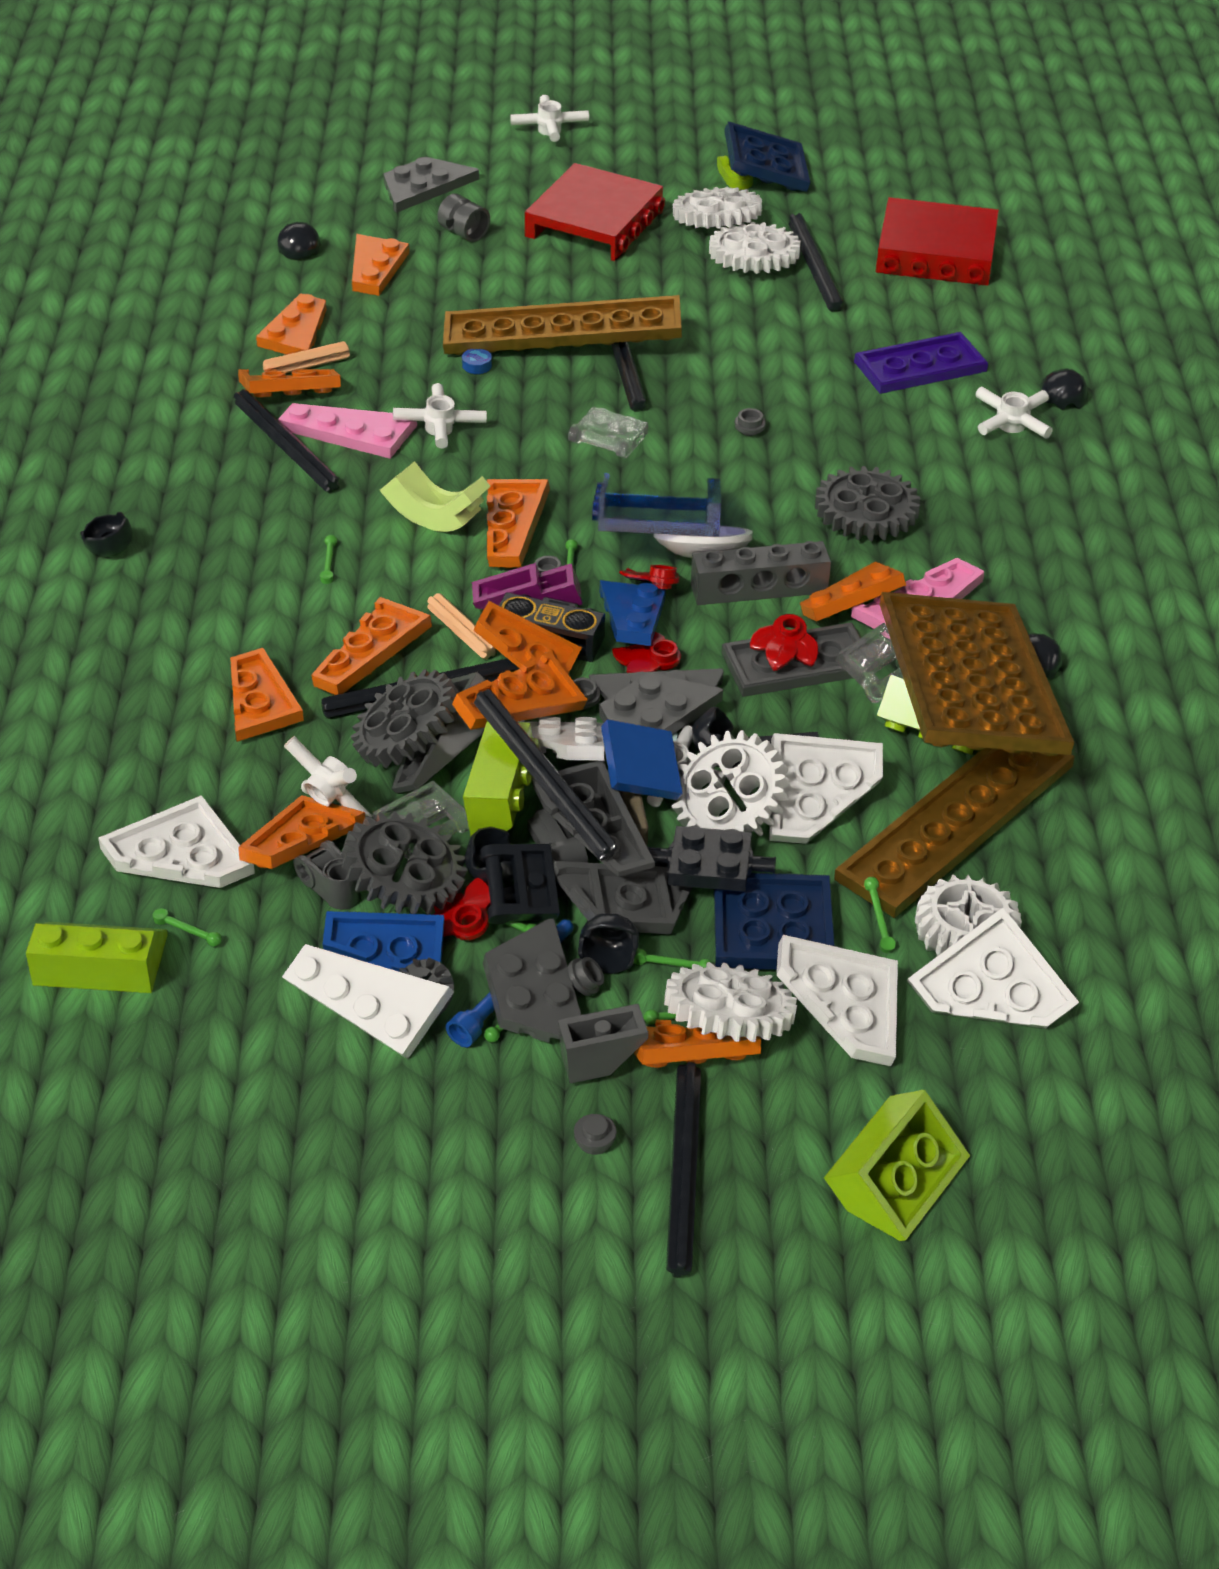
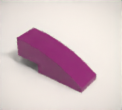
(556, 583)

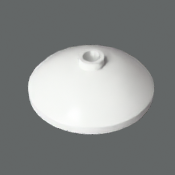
(685, 545)

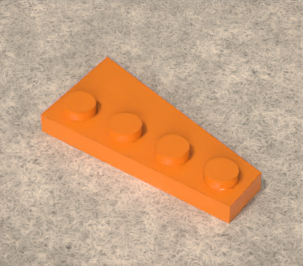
(512, 518)
(373, 643)
(527, 693)

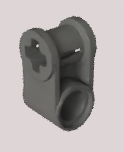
(325, 875)

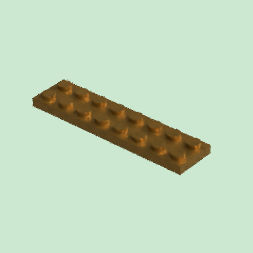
(563, 324)
(949, 824)

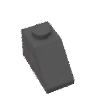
(600, 1041)

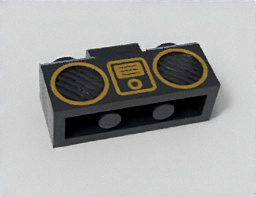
(562, 618)

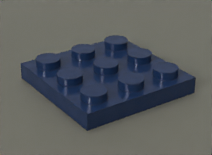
(766, 157)
(773, 905)

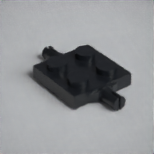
(711, 858)

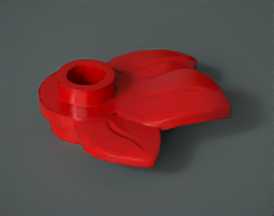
(660, 575)
(783, 644)
(661, 655)
(467, 914)

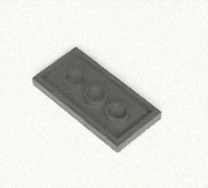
(756, 676)

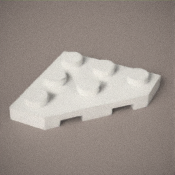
(570, 739)
(824, 782)
(178, 845)
(995, 978)
(846, 993)

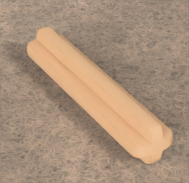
(309, 358)
(460, 625)

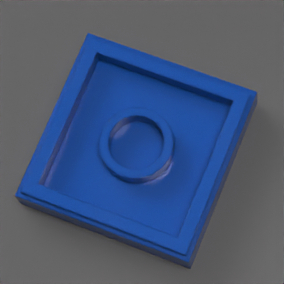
(641, 760)

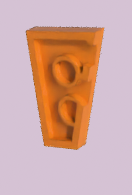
(376, 263)
(295, 326)
(301, 379)
(852, 591)
(522, 639)
(260, 696)
(298, 831)
(675, 1044)

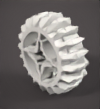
(957, 908)

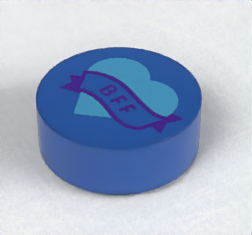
(476, 361)

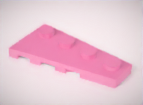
(350, 428)
(948, 580)

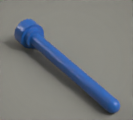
(468, 1024)

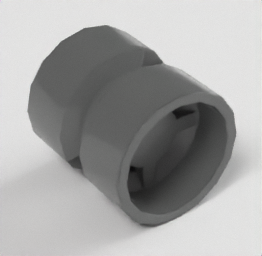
(463, 217)

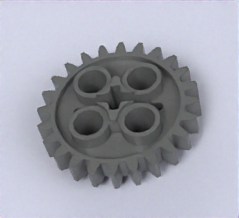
(867, 503)
(405, 718)
(376, 852)

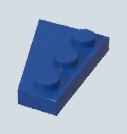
(633, 610)
(385, 938)

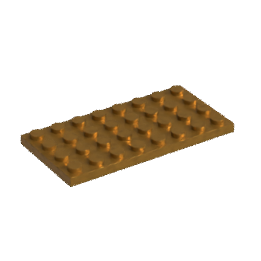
(974, 675)

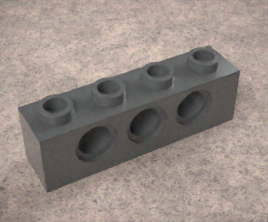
(759, 572)

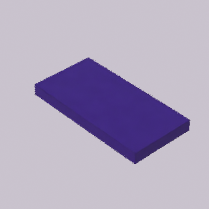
(920, 362)

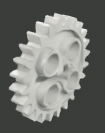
(717, 207)
(754, 247)
(759, 767)
(730, 1002)

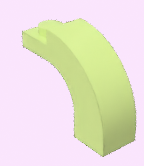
(430, 505)

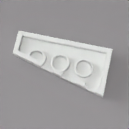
(374, 998)

